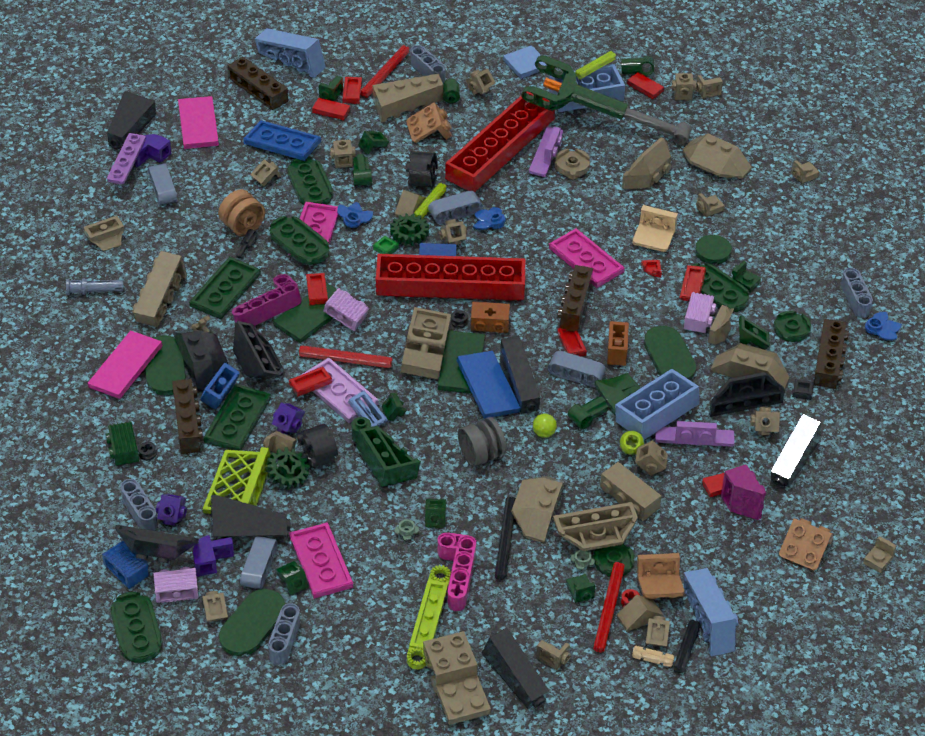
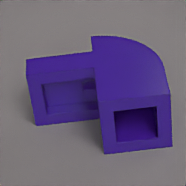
(154, 147)
(207, 552)

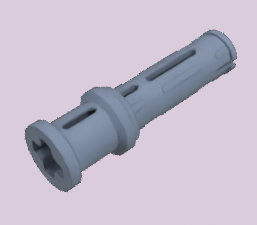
(84, 286)

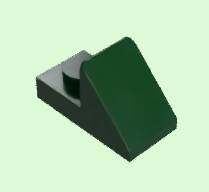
(753, 333)

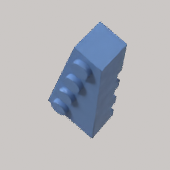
(292, 50)
(711, 611)

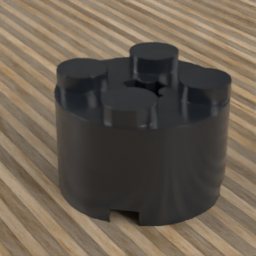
(422, 169)
(318, 446)

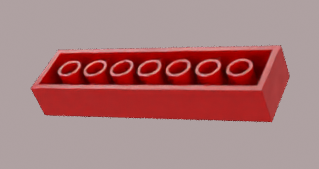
(497, 144)
(450, 277)

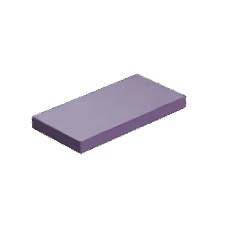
(340, 390)

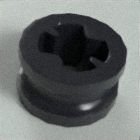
(459, 319)
(143, 447)

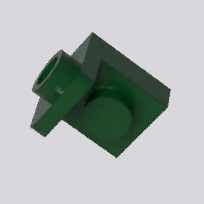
(331, 91)
(372, 139)
(745, 277)
(435, 513)
(293, 576)
(580, 588)

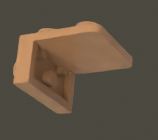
(428, 121)
(805, 543)
(659, 575)

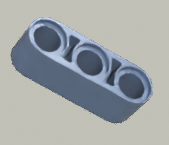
(426, 62)
(162, 184)
(455, 207)
(856, 292)
(576, 368)
(138, 505)
(258, 562)
(284, 634)

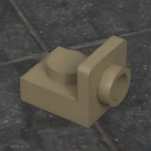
(709, 87)
(264, 172)
(804, 172)
(709, 205)
(279, 441)
(880, 555)
(214, 606)
(657, 631)
(551, 655)

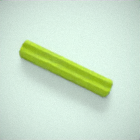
(595, 65)
(437, 192)

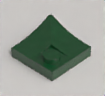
(616, 389)

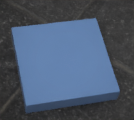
(523, 61)

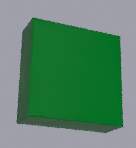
(385, 246)

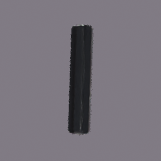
(686, 646)

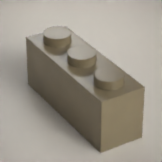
(627, 488)

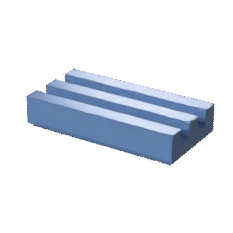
(361, 412)

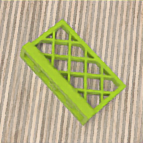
(254, 482)

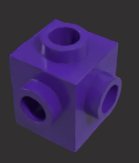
(288, 418)
(171, 509)

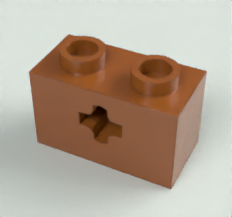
(490, 317)
(617, 343)

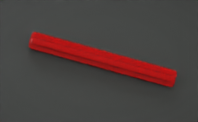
(385, 70)
(345, 356)
(608, 608)

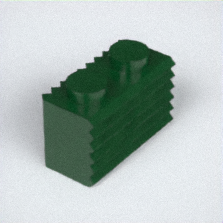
(122, 443)

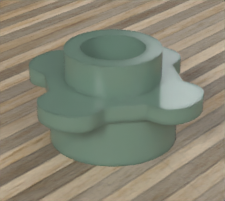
(406, 525)
(582, 559)

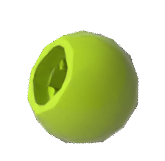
(544, 425)
(630, 442)

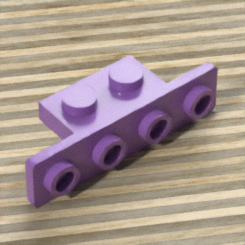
(546, 151)
(126, 158)
(696, 434)

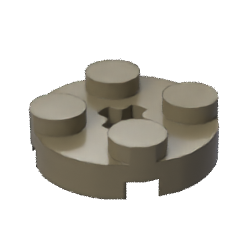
(565, 159)

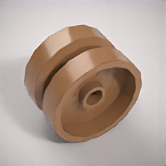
(241, 212)

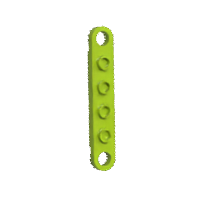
(428, 615)

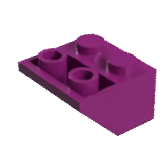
(743, 492)

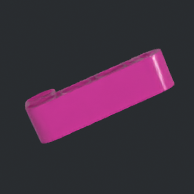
(463, 552)

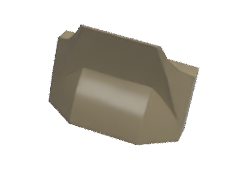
(105, 233)
(720, 326)

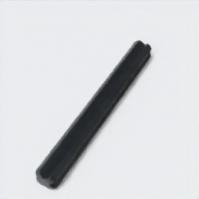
(505, 539)

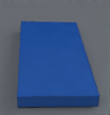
(282, 140)
(488, 384)

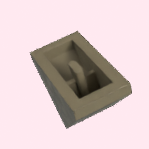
(408, 203)
(638, 612)

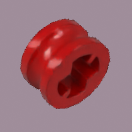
(629, 593)

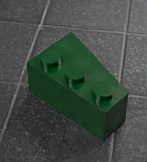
(386, 459)

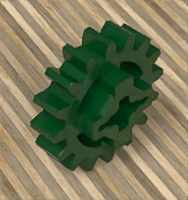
(409, 229)
(285, 469)

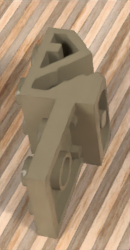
(425, 343)
(456, 677)

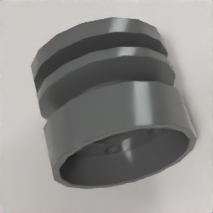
(482, 441)

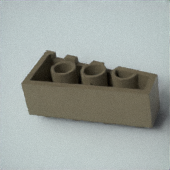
(407, 94)
(159, 288)

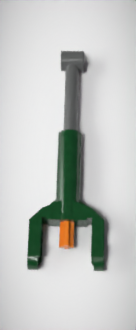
(570, 91)

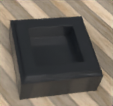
(803, 389)

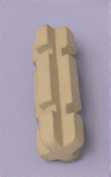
(653, 656)

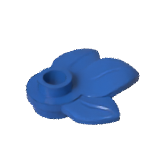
(353, 215)
(489, 218)
(882, 327)

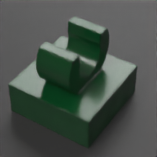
(393, 407)

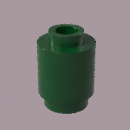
(451, 91)
(357, 424)

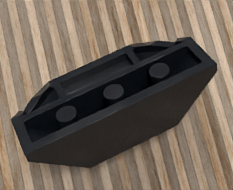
(255, 352)
(201, 355)
(746, 393)
(154, 543)

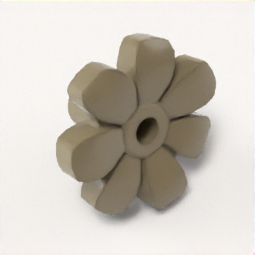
(201, 325)

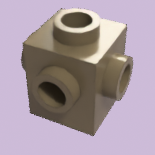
(480, 81)
(683, 86)
(342, 153)
(459, 232)
(772, 423)
(651, 458)

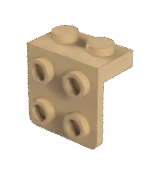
(655, 228)

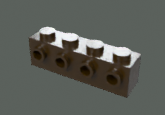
(258, 83)
(576, 298)
(830, 354)
(186, 416)

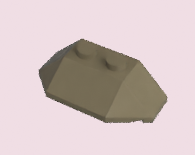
(717, 157)
(649, 166)
(749, 360)
(537, 505)
(597, 526)

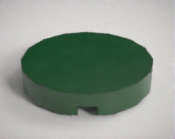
(713, 249)
(792, 326)
(607, 556)

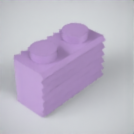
(346, 309)
(699, 312)
(175, 585)

